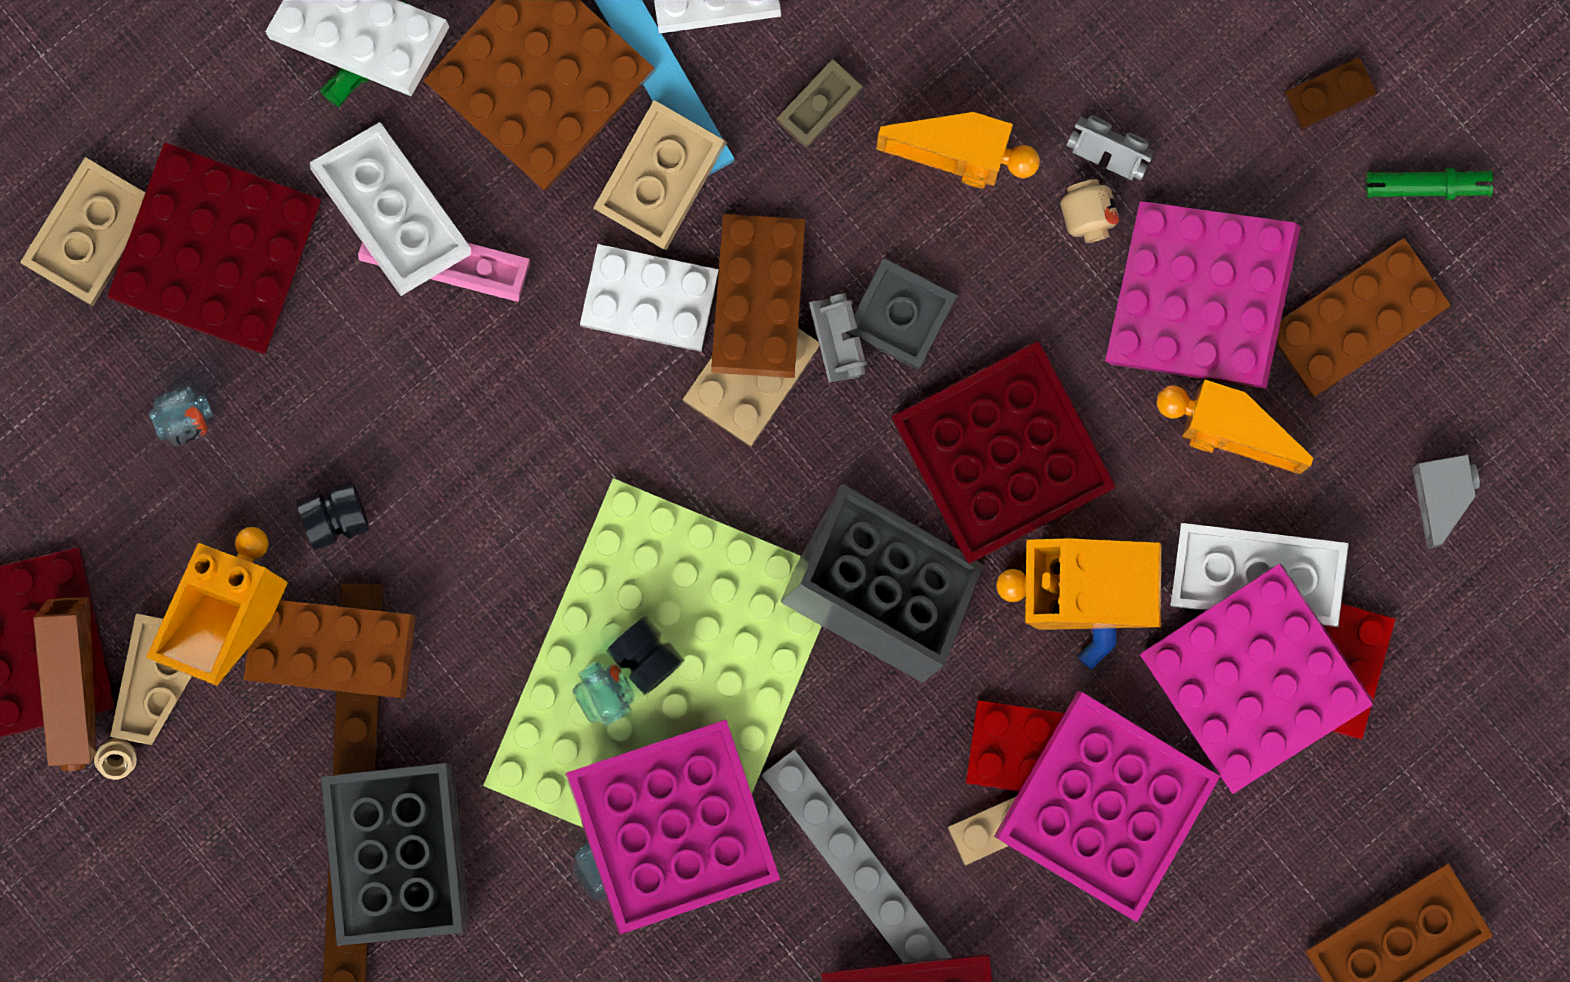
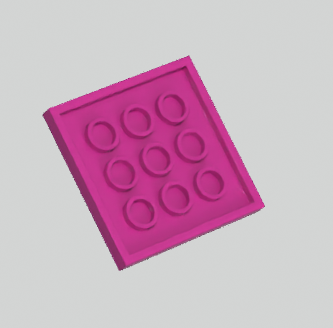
(1203, 294)
(1256, 678)
(1107, 806)
(672, 826)

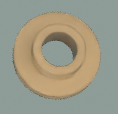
(115, 768)

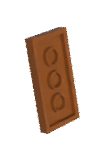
(758, 296)
(1359, 317)
(334, 649)
(1404, 935)

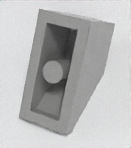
(1444, 494)

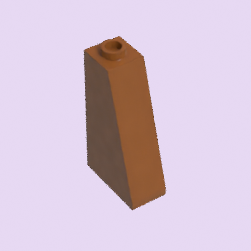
(66, 681)

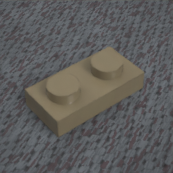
(819, 104)

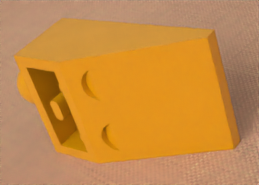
(961, 145)
(1233, 423)
(1096, 587)
(216, 612)

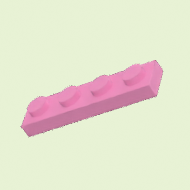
(482, 271)

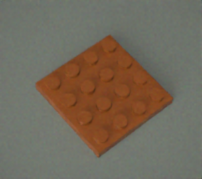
(540, 81)

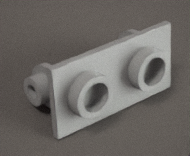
(1125, 151)
(840, 353)

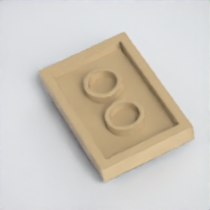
(660, 175)
(86, 232)
(746, 402)

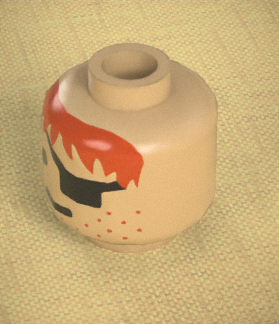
(1089, 210)

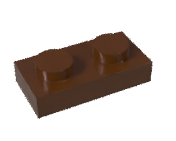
(1330, 93)

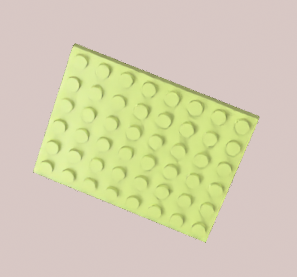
(709, 597)

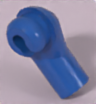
(1103, 642)

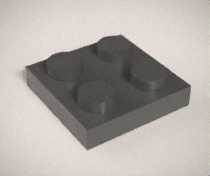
(901, 313)

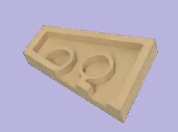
(146, 689)

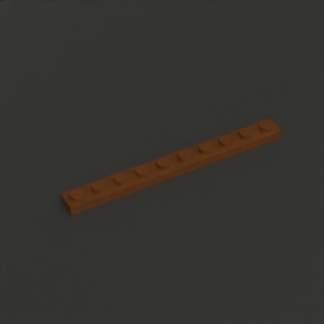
(353, 753)

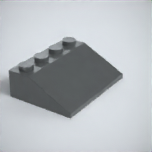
(883, 584)
(395, 854)

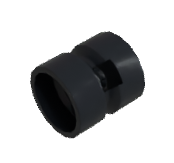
(333, 515)
(645, 655)

